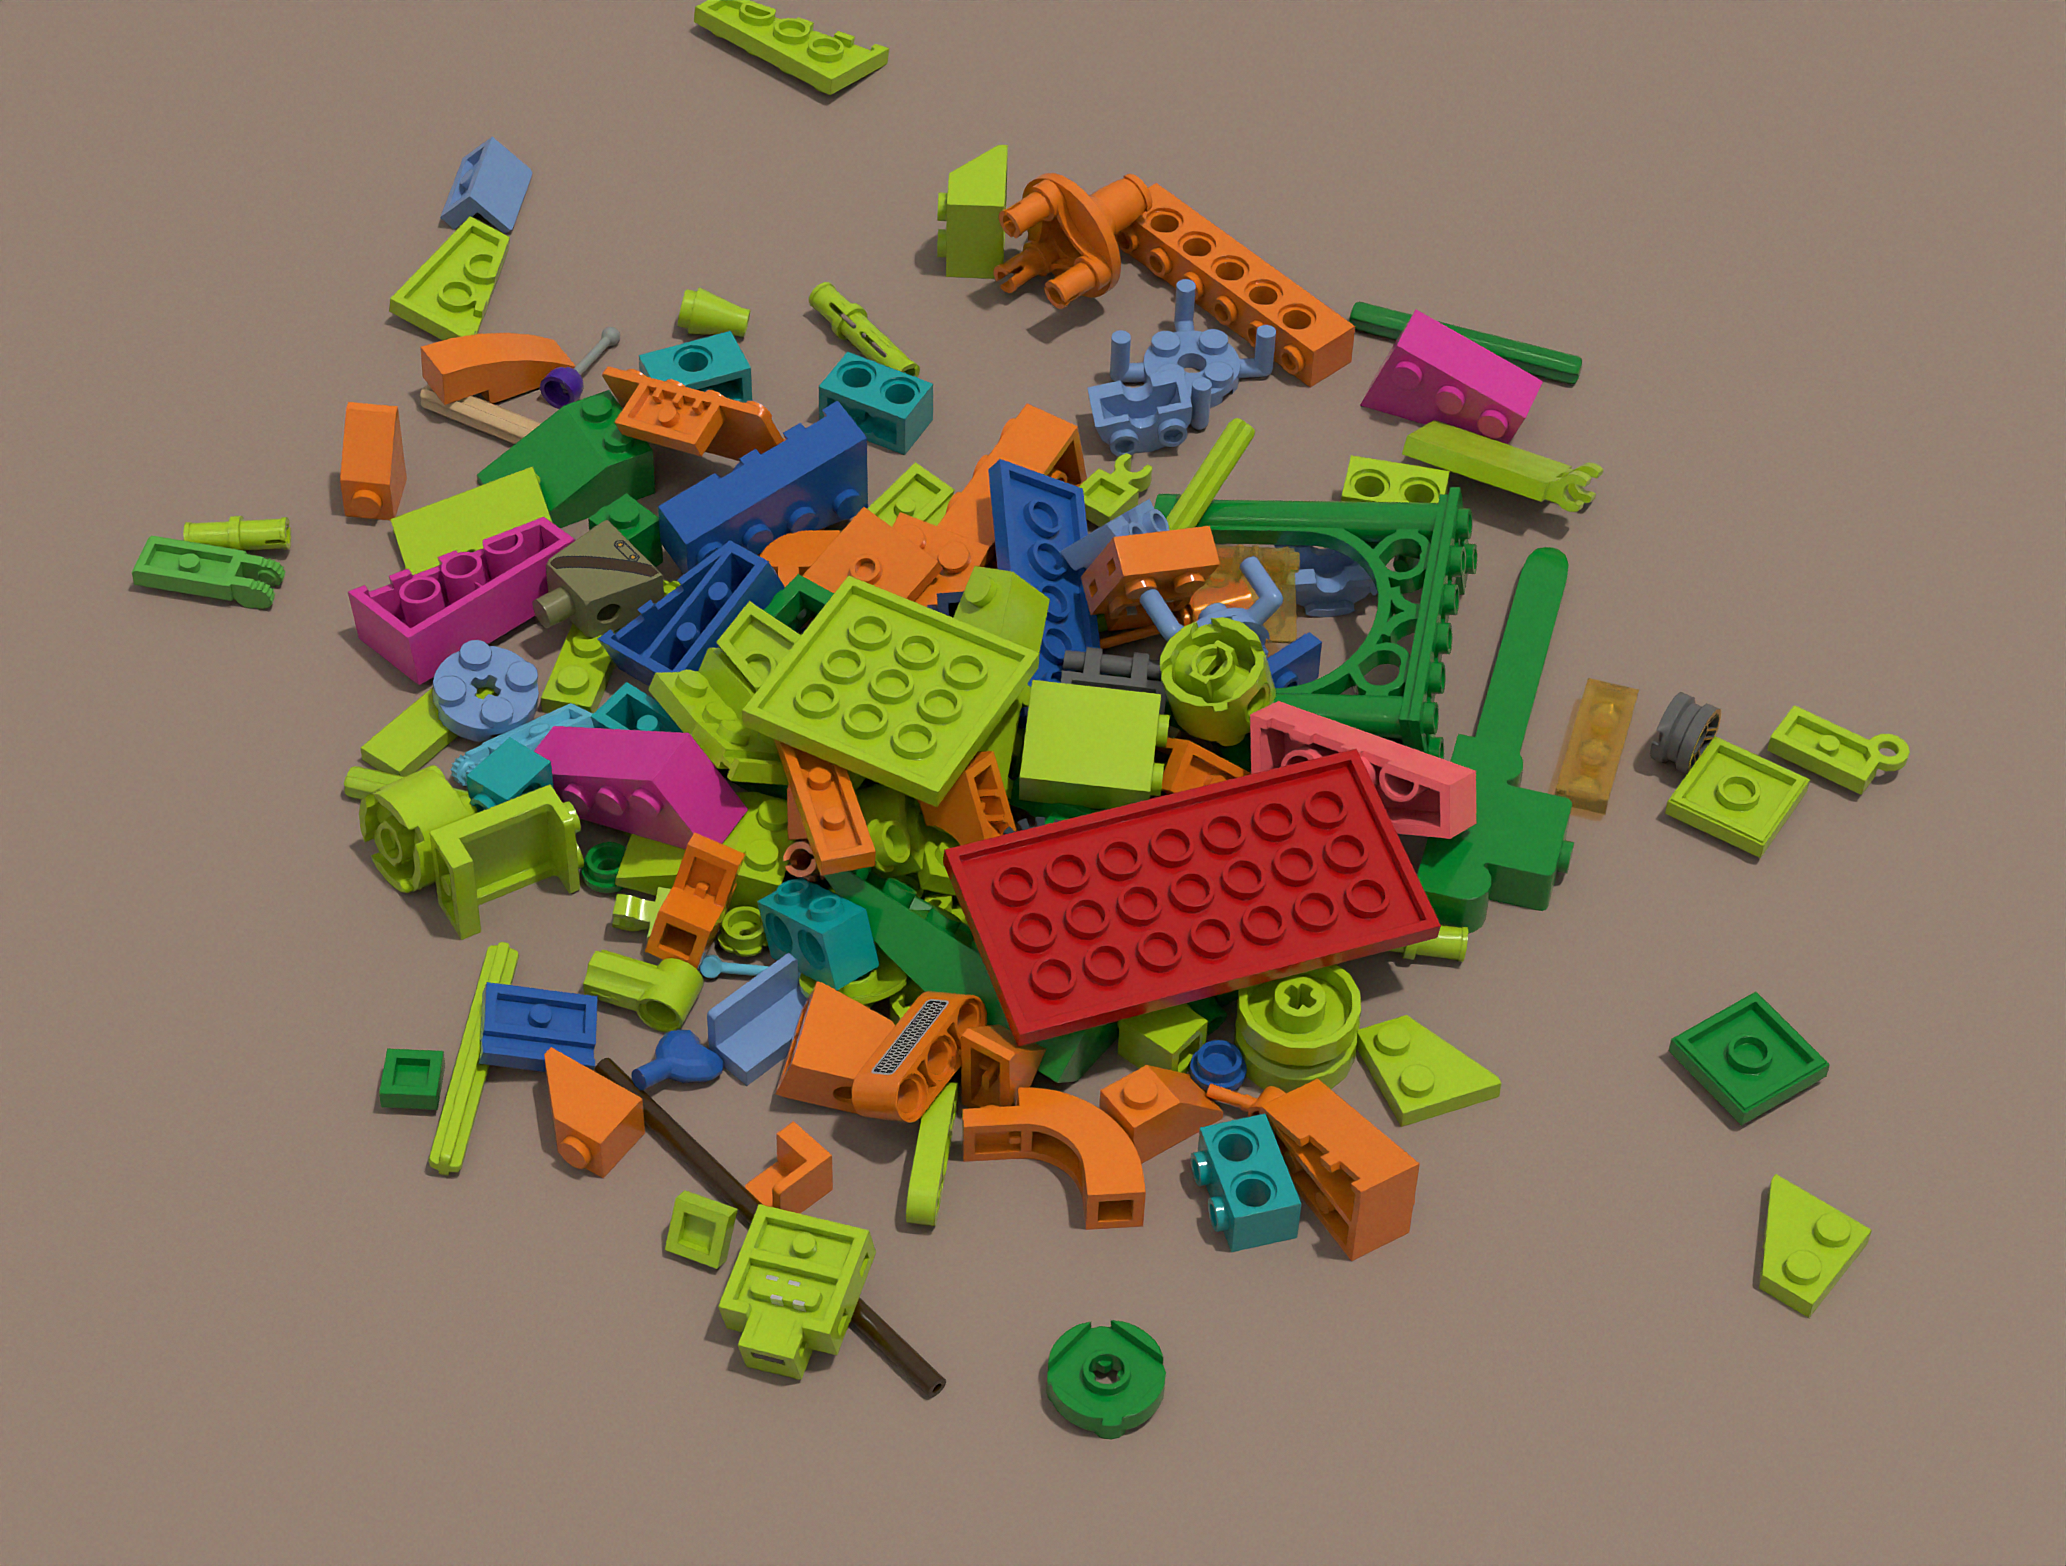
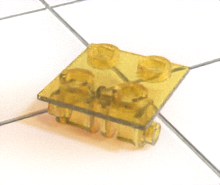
(1232, 589)

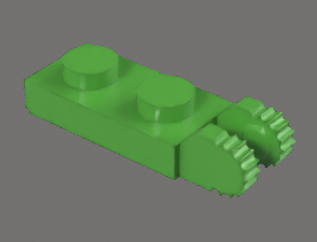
(208, 571)

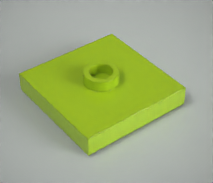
(1737, 796)

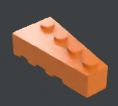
(1031, 441)

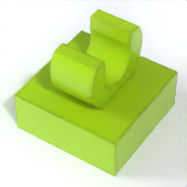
(701, 1229)

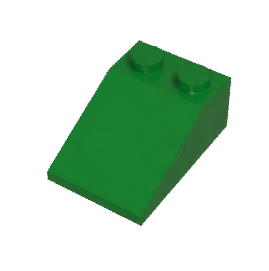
(580, 460)

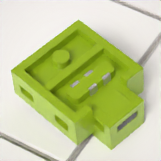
(794, 1288)

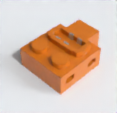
(1131, 564)

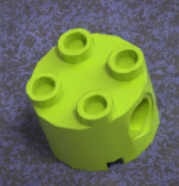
(1216, 679)
(401, 823)

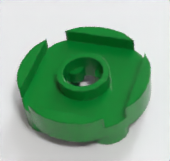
(1100, 1406)

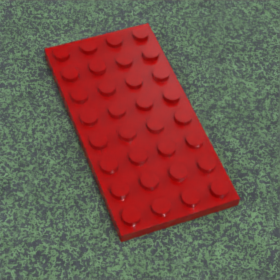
(1188, 896)

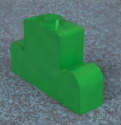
(1510, 850)

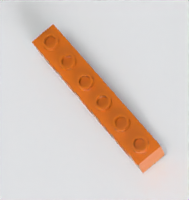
(1239, 287)

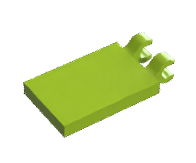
(1502, 465)

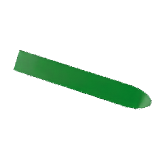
(1524, 648)

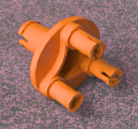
(1071, 235)

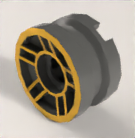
(1685, 732)

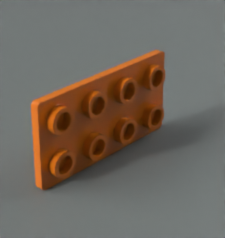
(689, 418)

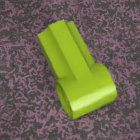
(657, 993)

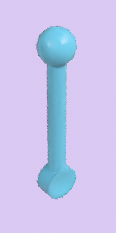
(713, 966)

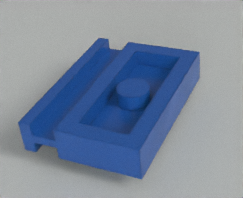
(526, 1022)

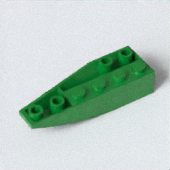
(943, 957)

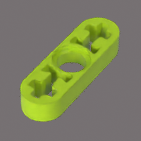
(932, 1158)

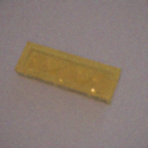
(1597, 745)

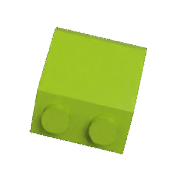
(971, 209)

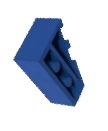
(694, 615)

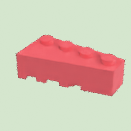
(1416, 788)

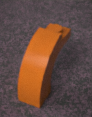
(1071, 1137)

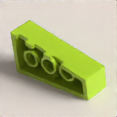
(1017, 612)

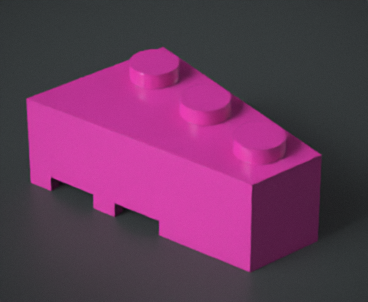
(1451, 380)

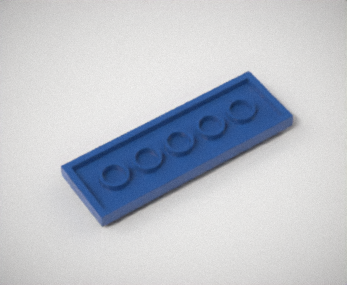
(1032, 524)

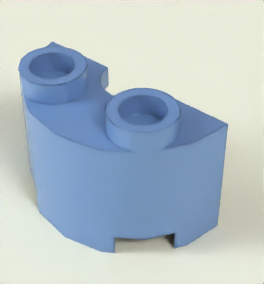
(1145, 415)
(1135, 521)
(1329, 581)

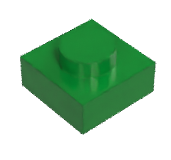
(412, 1079)

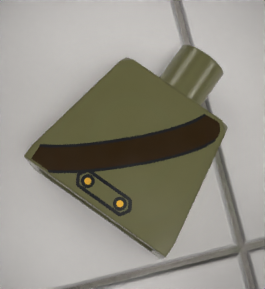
(598, 583)

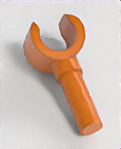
(1245, 1102)

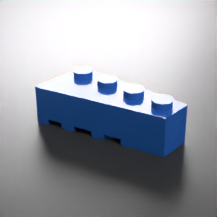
(791, 488)

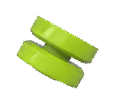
(1299, 1028)

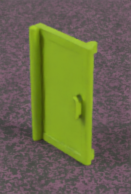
(468, 519)

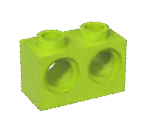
(1392, 482)

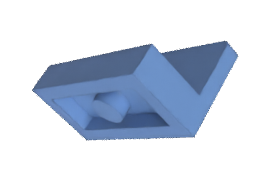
(488, 183)
(757, 1021)

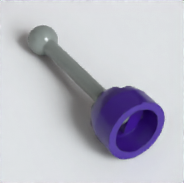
(566, 384)

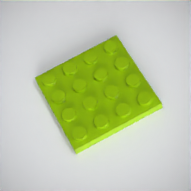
(891, 690)

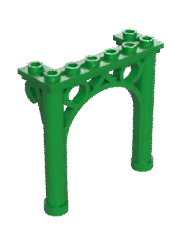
(1428, 553)

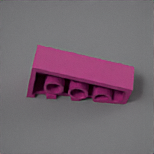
(642, 783)

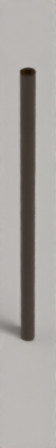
(739, 1197)

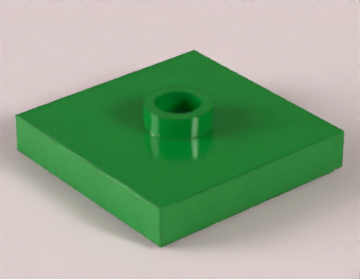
(1748, 1058)

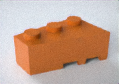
(1344, 1168)

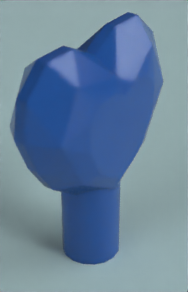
(679, 1058)

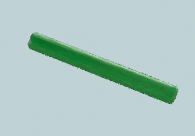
(1529, 357)

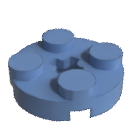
(490, 667)

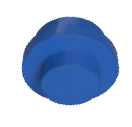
(1218, 1064)

